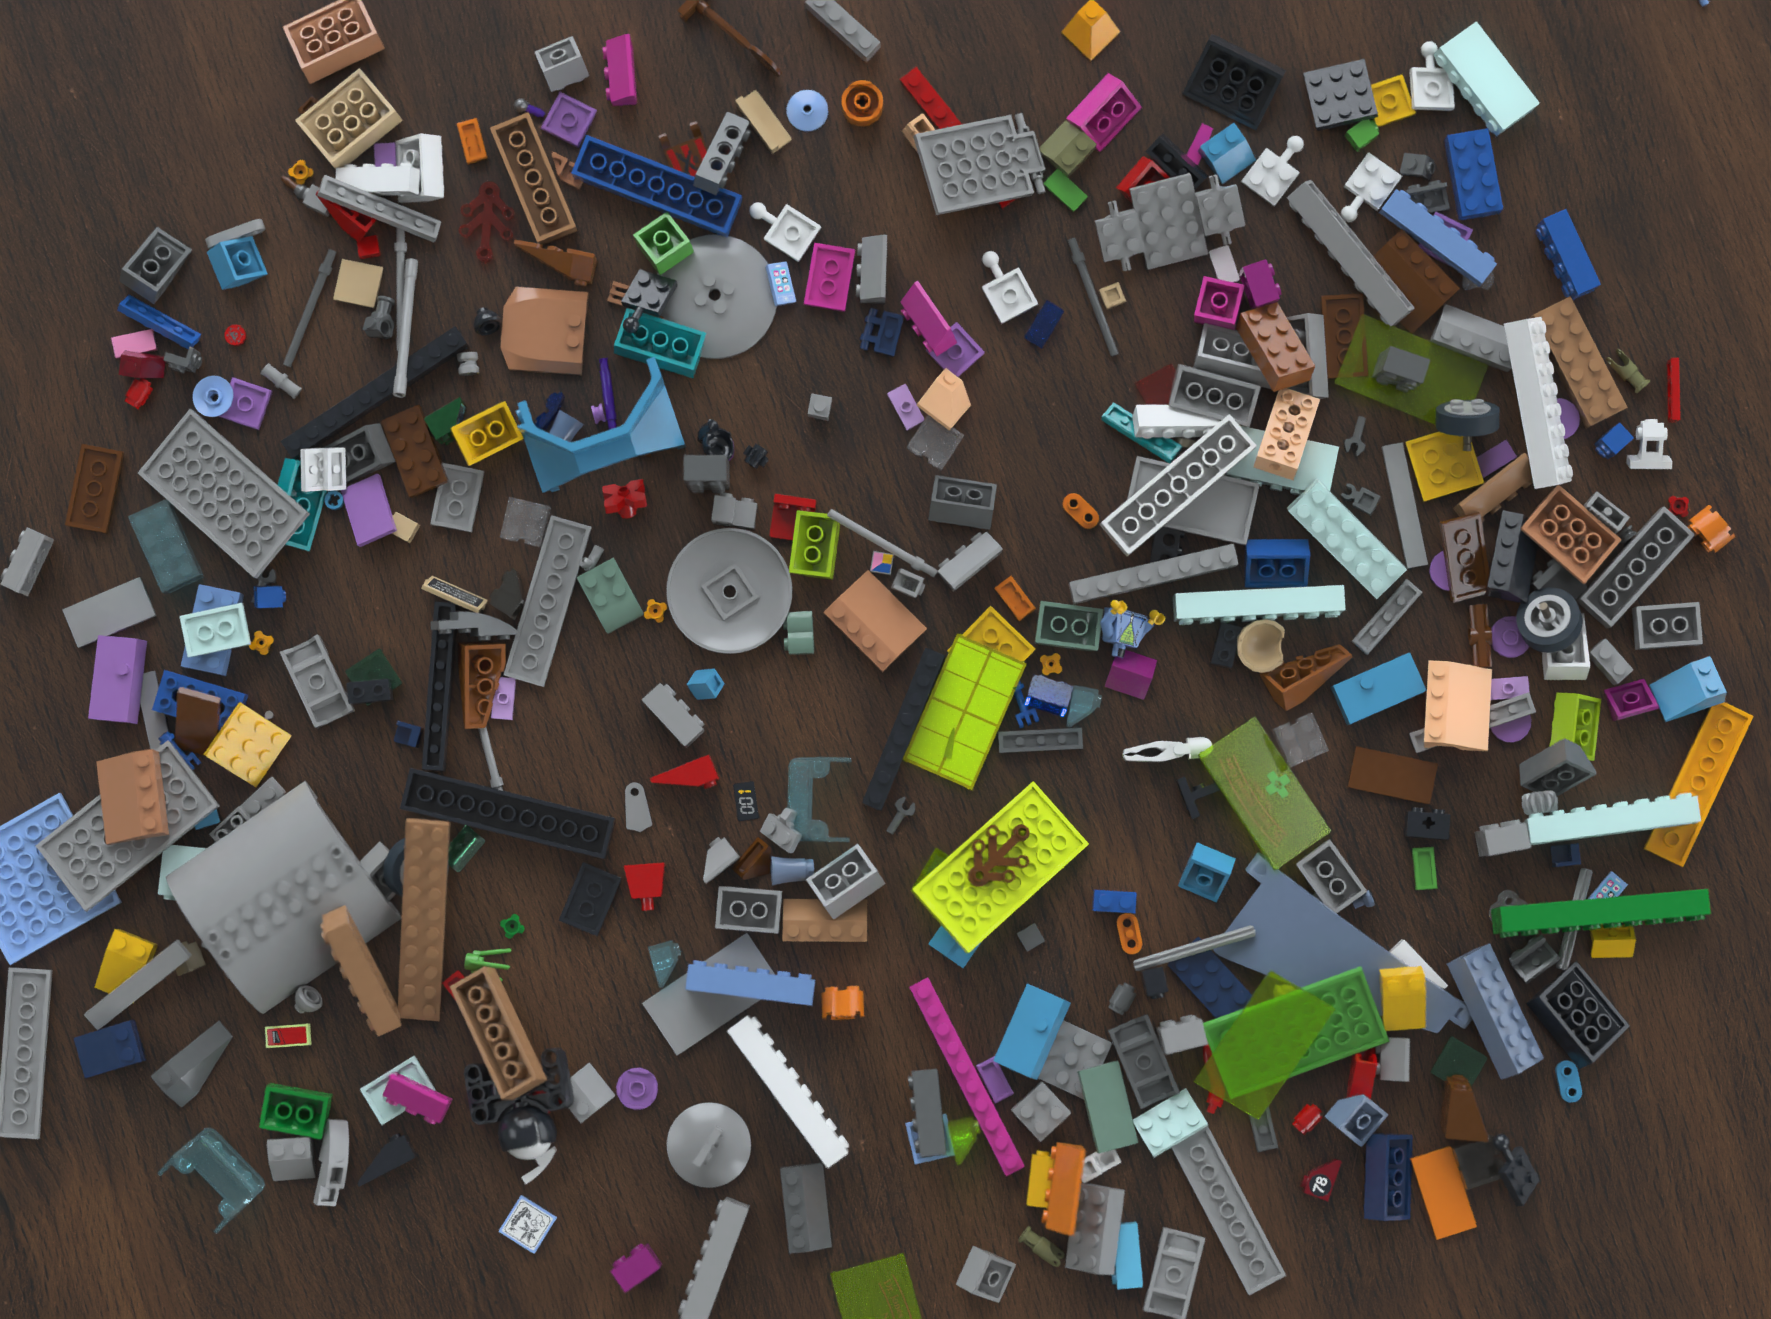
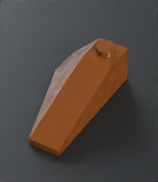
(573, 264)
(479, 674)
(1298, 679)

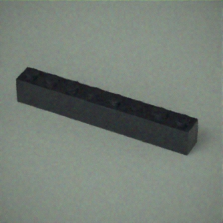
(439, 692)
(903, 729)

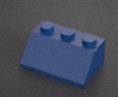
(1276, 563)

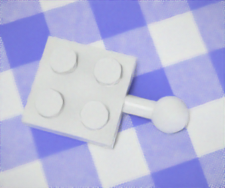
(1431, 85)
(1272, 174)
(1371, 184)
(789, 232)
(1009, 292)

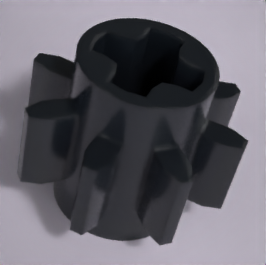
(756, 456)

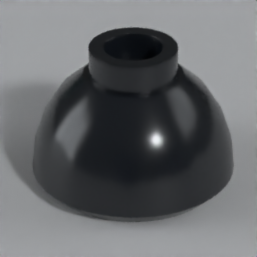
(486, 321)

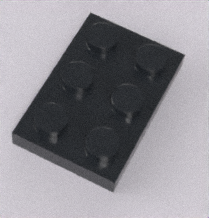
(590, 899)

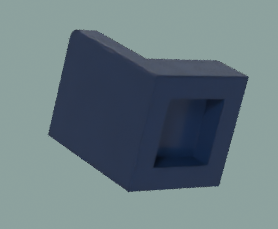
(408, 734)
(1565, 855)

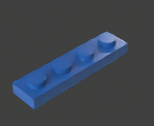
(159, 322)

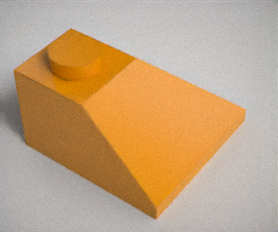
(1090, 30)

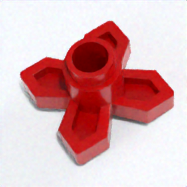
(625, 498)

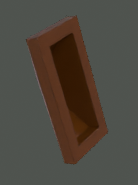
(754, 861)

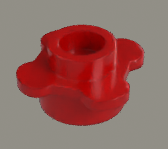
(1683, 502)

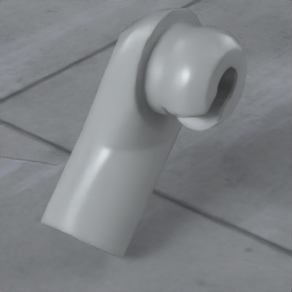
(590, 562)

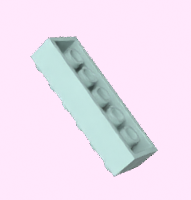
(1346, 538)

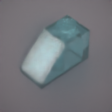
(1082, 703)
(664, 959)

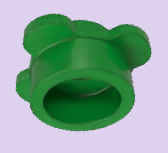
(510, 932)

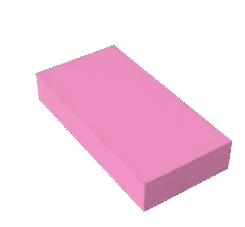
(136, 342)

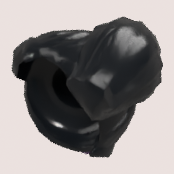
(715, 440)

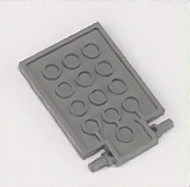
(980, 163)

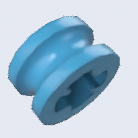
(328, 498)

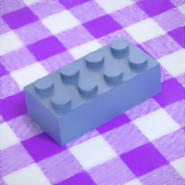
(207, 599)

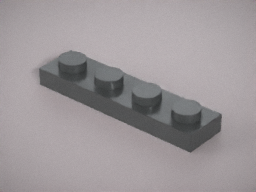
(1040, 740)

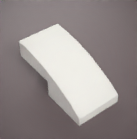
(542, 1161)
(1097, 1163)

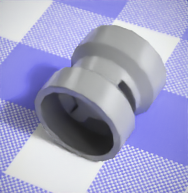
(468, 363)

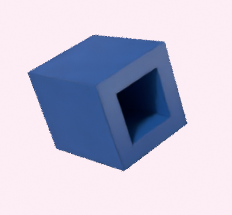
(269, 596)

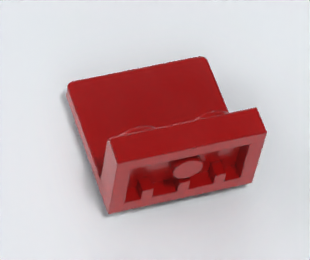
(785, 514)

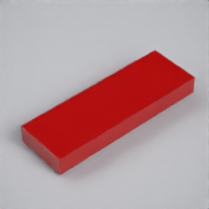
(1673, 389)

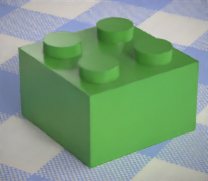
(663, 243)

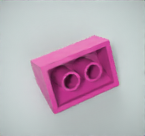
(620, 71)
(1105, 111)
(927, 320)
(416, 1098)

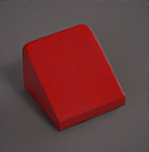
(368, 247)

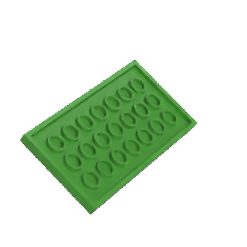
(1348, 1031)

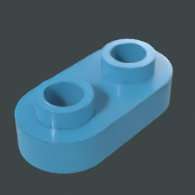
(1569, 1081)

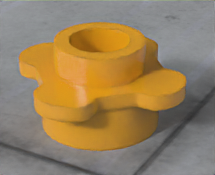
(300, 166)
(650, 610)
(267, 641)
(1047, 669)

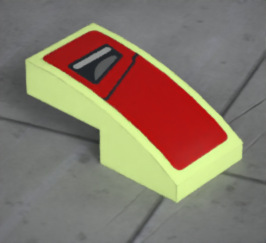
(288, 1035)

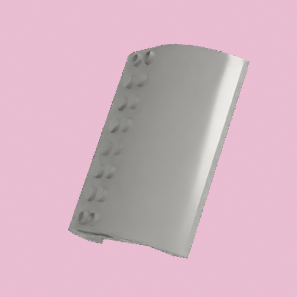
(264, 896)

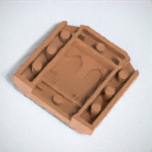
(544, 330)

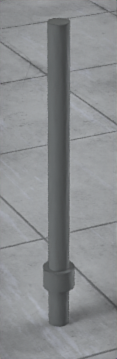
(1078, 259)
(324, 269)

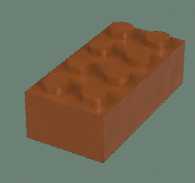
(1275, 347)

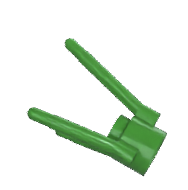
(475, 961)

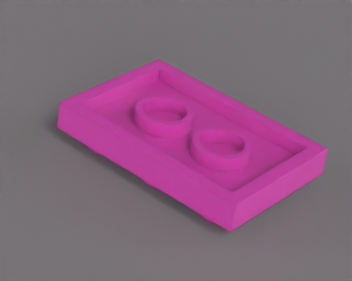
(829, 277)

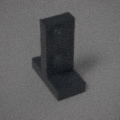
(1189, 797)

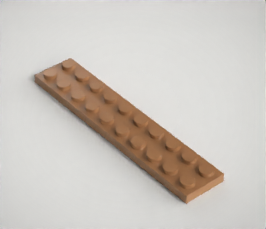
(423, 919)

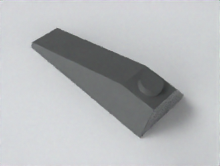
(188, 1070)

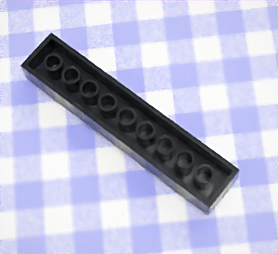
(508, 813)

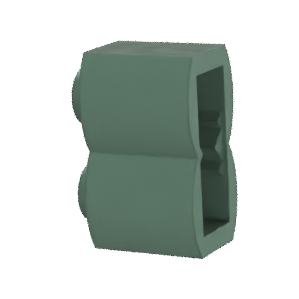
(800, 633)

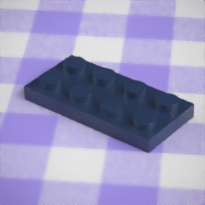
(1211, 982)

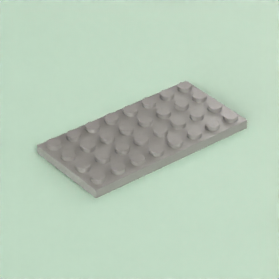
(223, 493)
(95, 869)

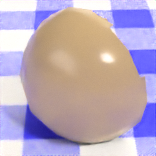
(1261, 645)

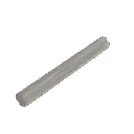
(1570, 937)

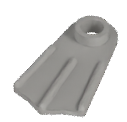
(637, 809)

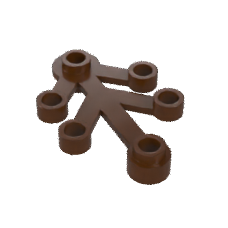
(995, 857)

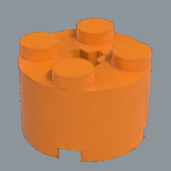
(851, 106)
(1711, 529)
(842, 1003)

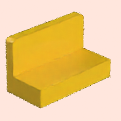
(1613, 942)

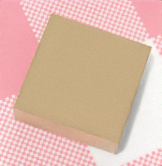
(1112, 295)

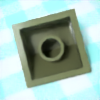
(1067, 148)

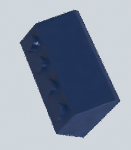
(1388, 1177)

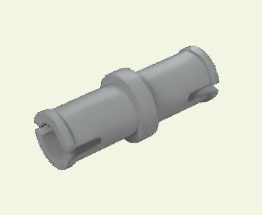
(281, 381)

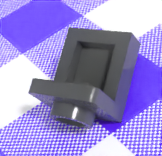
(1417, 166)

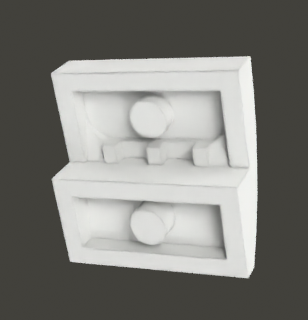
(323, 469)

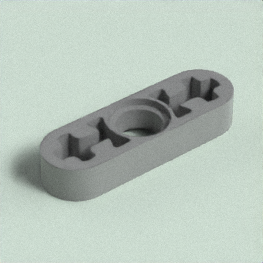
(244, 230)

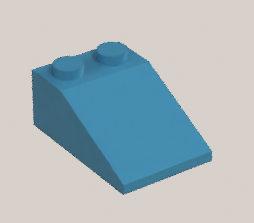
(1689, 689)

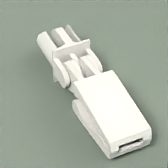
(1170, 750)

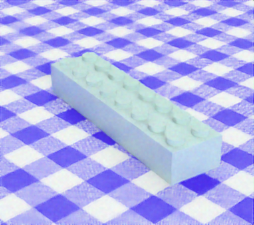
(1258, 603)
(1613, 820)

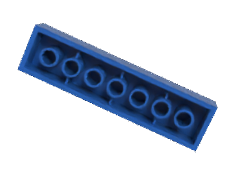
(655, 186)

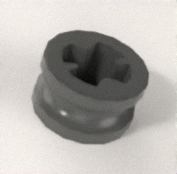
(1626, 534)

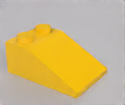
(486, 433)
(123, 958)
(1403, 998)

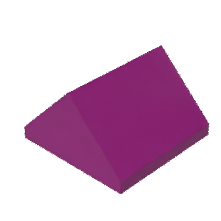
(1131, 674)
(1630, 699)

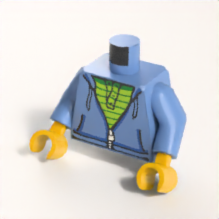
(1126, 627)

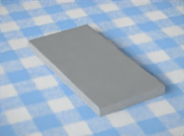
(1218, 513)
(692, 1015)

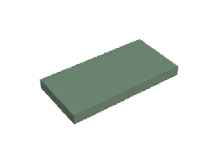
(1107, 1107)

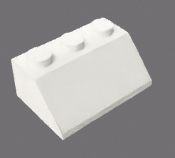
(424, 154)

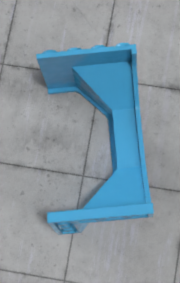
(647, 430)

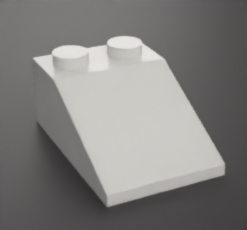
(1570, 662)

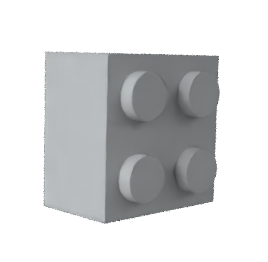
(1040, 1111)

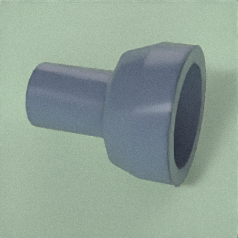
(1366, 899)

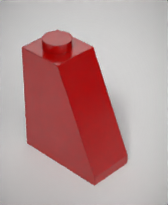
(1362, 1073)

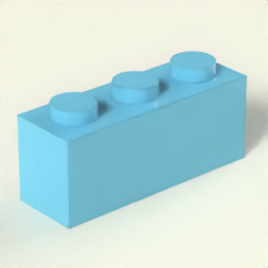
(1128, 1261)

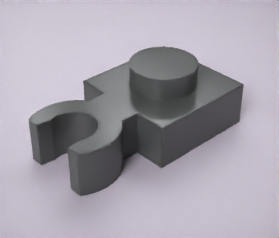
(1364, 500)

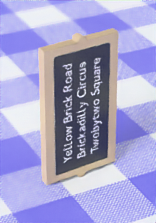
(454, 594)

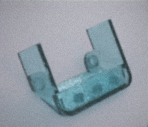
(800, 788)
(222, 1169)

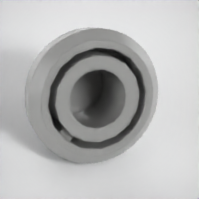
(307, 999)

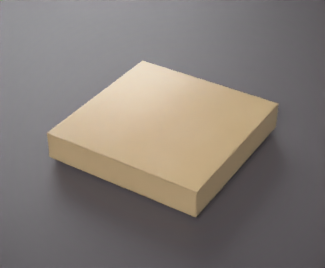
(358, 283)

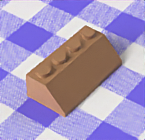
(1497, 489)
(812, 922)

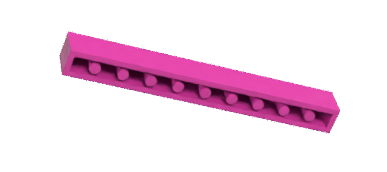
(967, 1076)

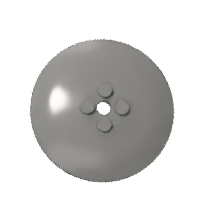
(746, 299)
(724, 560)

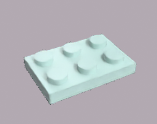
(215, 630)
(373, 1091)
(1170, 1122)

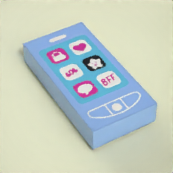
(780, 283)
(1610, 887)

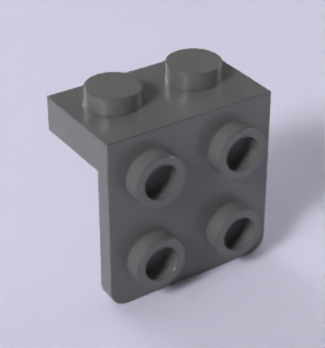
(1557, 577)

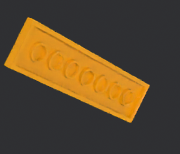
(1702, 777)

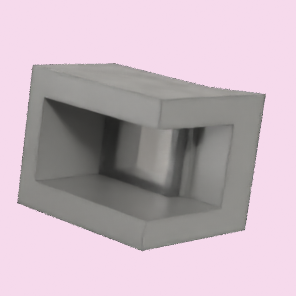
(908, 583)

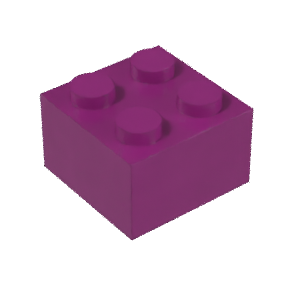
(1260, 284)
(636, 1267)

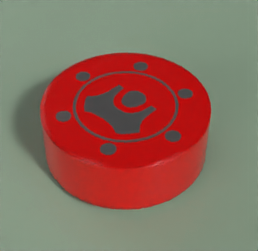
(235, 335)

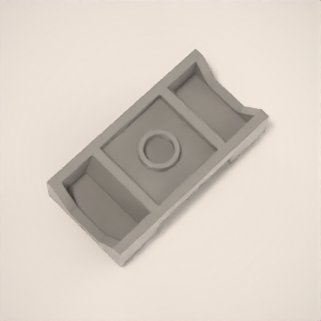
(317, 681)
(1174, 1273)

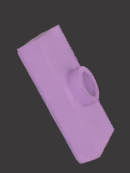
(906, 407)
(1509, 687)
(504, 699)

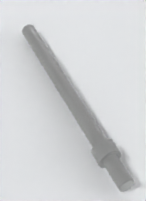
(400, 248)
(916, 562)
(496, 781)

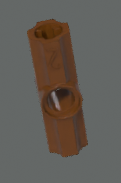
(1480, 635)

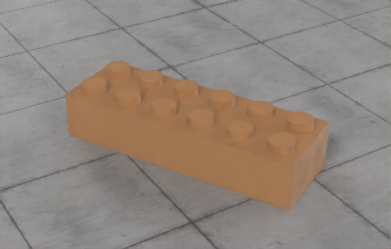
(533, 179)
(1580, 364)
(361, 970)
(498, 1033)

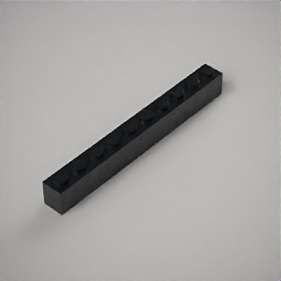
(374, 394)

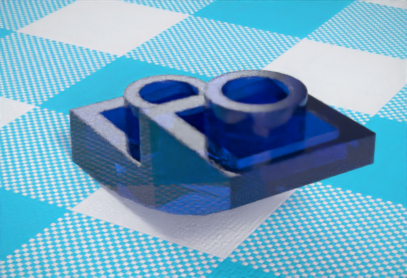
(1044, 324)
(554, 404)

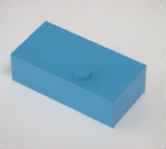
(1378, 688)
(1032, 1031)

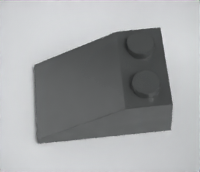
(154, 265)
(364, 451)

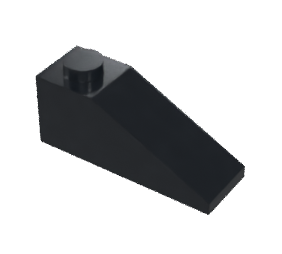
(392, 1155)

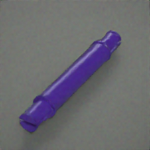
(608, 393)

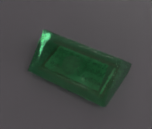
(464, 848)

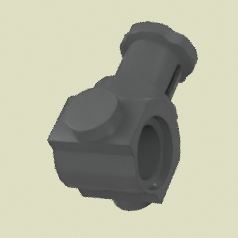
(380, 322)

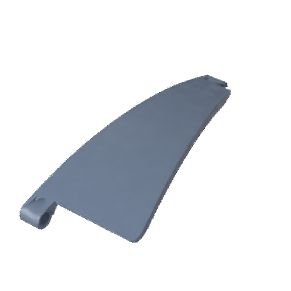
(1311, 943)

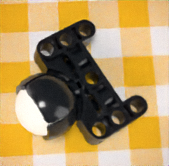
(524, 1122)

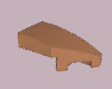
(564, 169)

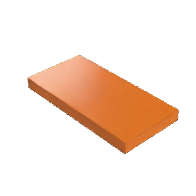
(1443, 1192)

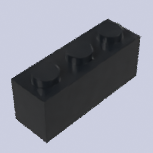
(1175, 160)

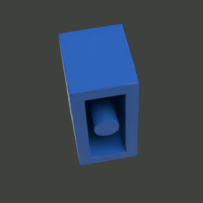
(1613, 441)
(1114, 901)

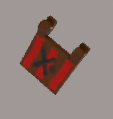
(688, 154)

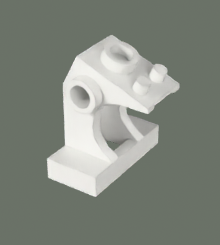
(1650, 431)

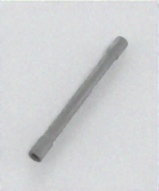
(400, 379)

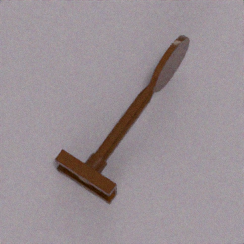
(689, 8)

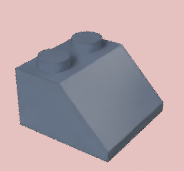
(1356, 1117)

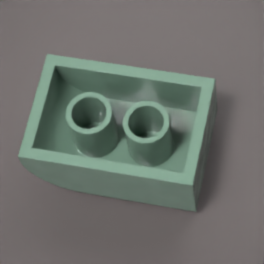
(610, 595)
(1068, 626)

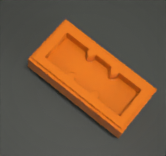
(472, 141)
(1015, 598)

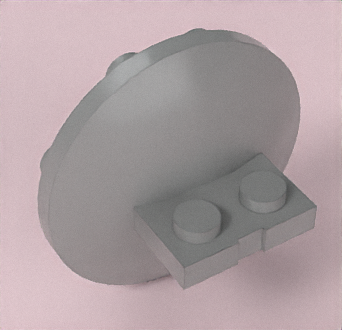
(709, 1144)

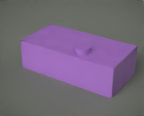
(117, 679)

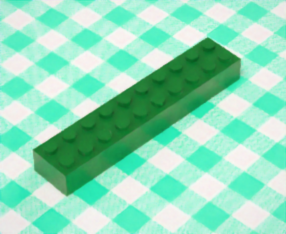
(1600, 911)

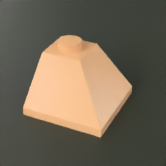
(945, 399)

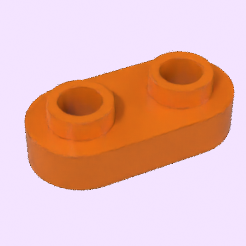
(1078, 513)
(1129, 933)

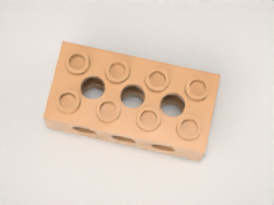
(1286, 433)

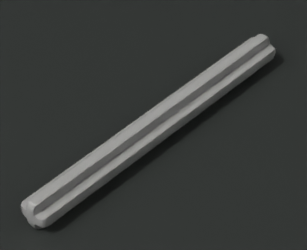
(1194, 948)

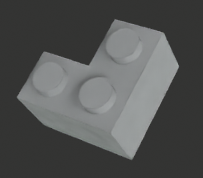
(734, 513)

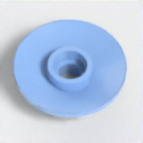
(807, 120)
(204, 394)

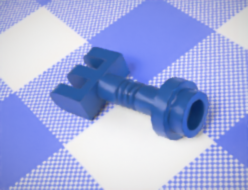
(1024, 711)
(191, 756)

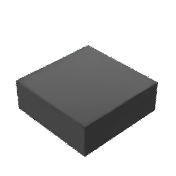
(1030, 937)

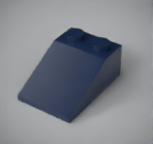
(109, 1048)

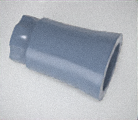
(565, 426)
(790, 869)

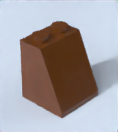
(1460, 1112)

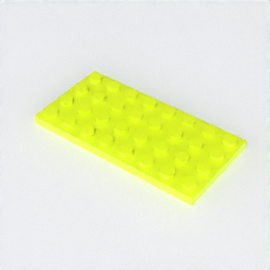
(973, 911)

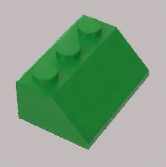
(295, 1110)

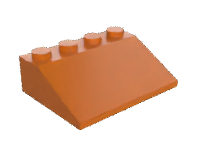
(1064, 1188)

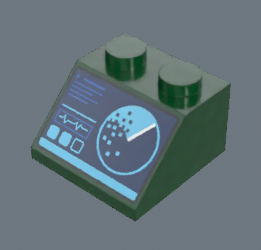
(444, 419)

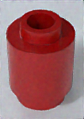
(138, 392)
(1307, 1118)

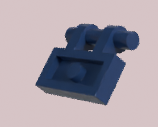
(888, 332)

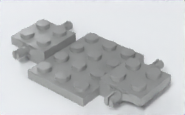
(1169, 221)

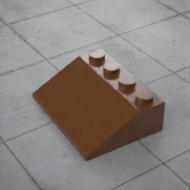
(1416, 277)

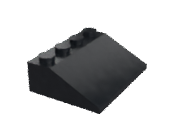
(1233, 82)
(1578, 1015)

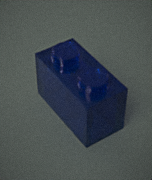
(1049, 695)

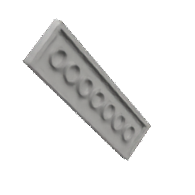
(547, 601)
(24, 1052)
(1228, 1211)

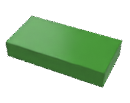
(1065, 190)
(1424, 868)

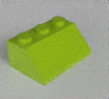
(814, 545)
(1577, 721)

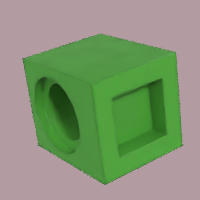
(1362, 134)

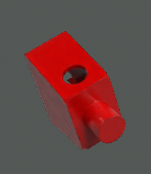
(645, 882)

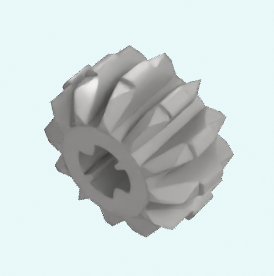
(1539, 802)

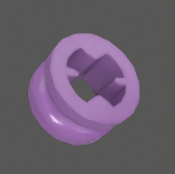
(598, 413)

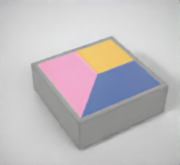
(881, 563)

